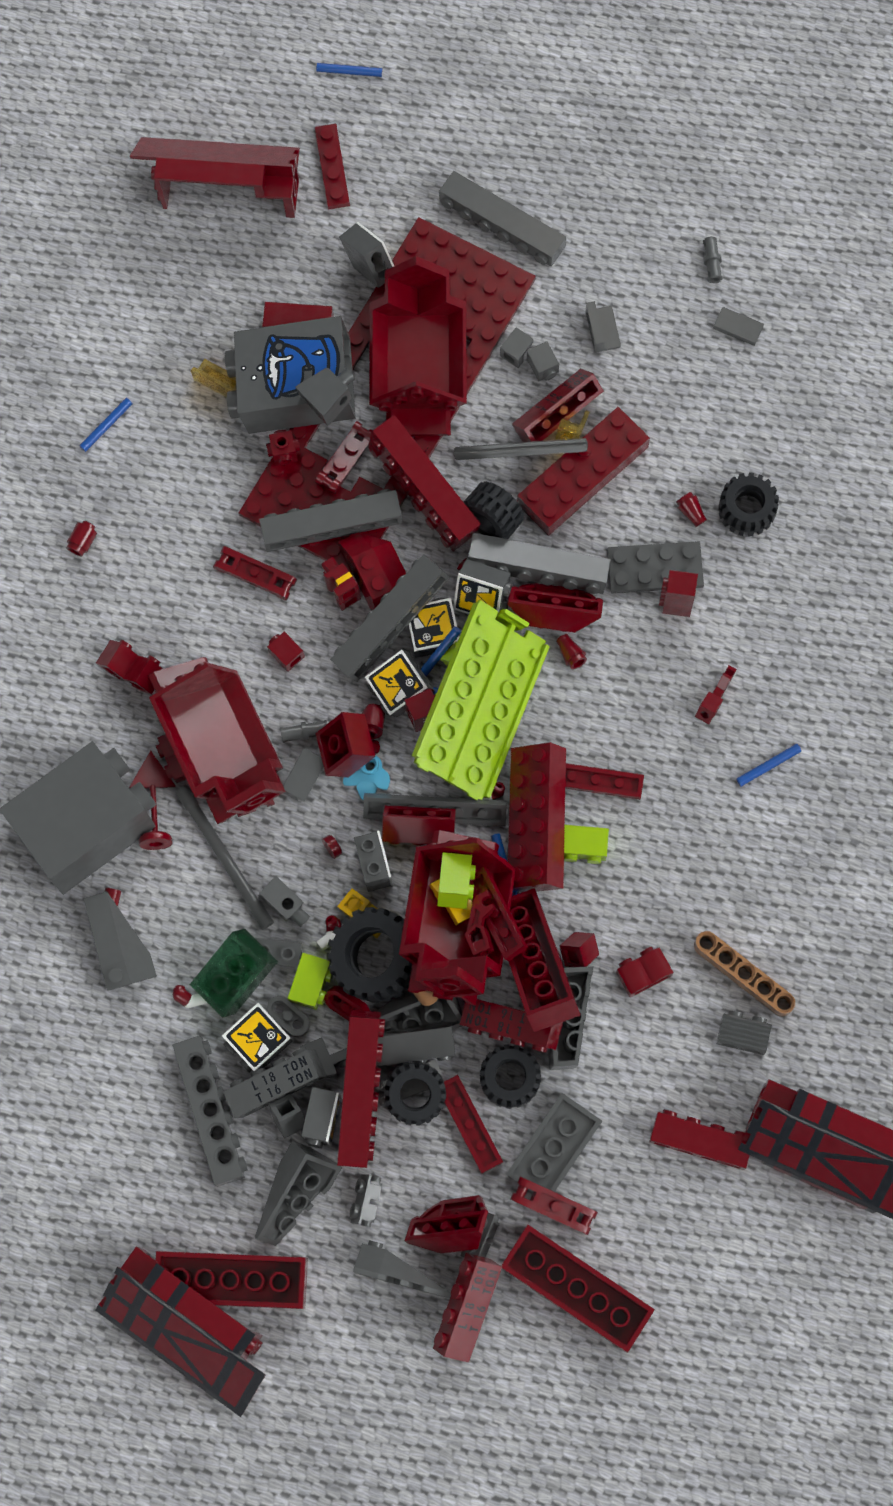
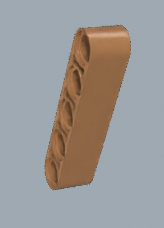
(756, 975)

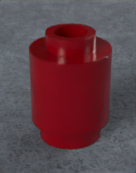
(81, 538)
(375, 720)

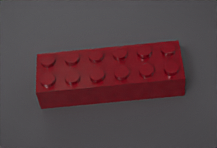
(581, 475)
(423, 483)
(537, 816)
(539, 968)
(359, 1088)
(241, 1278)
(577, 1288)

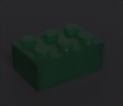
(233, 973)

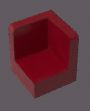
(579, 949)

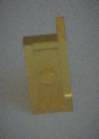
(214, 377)
(570, 430)

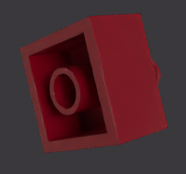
(346, 744)

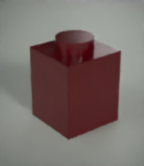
(285, 651)

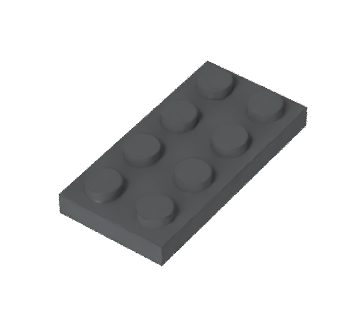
(644, 566)
(555, 1144)

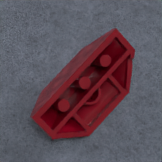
(373, 565)
(555, 607)
(449, 1225)

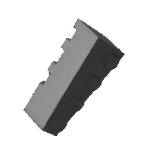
(570, 1039)

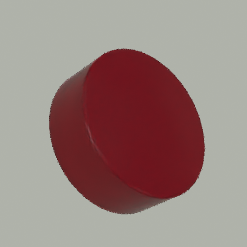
(332, 846)

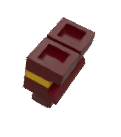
(341, 583)

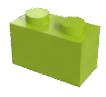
(585, 843)
(454, 880)
(310, 981)

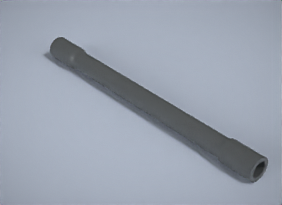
(257, 909)

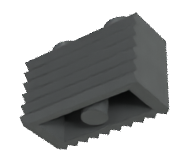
(744, 1033)

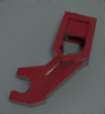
(713, 701)
(476, 922)

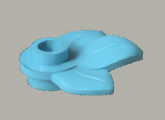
(369, 780)

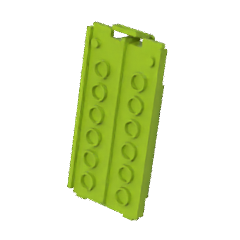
(480, 700)

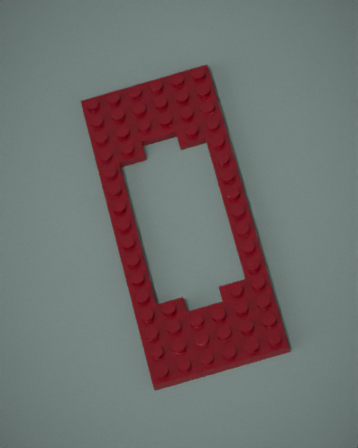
(492, 298)

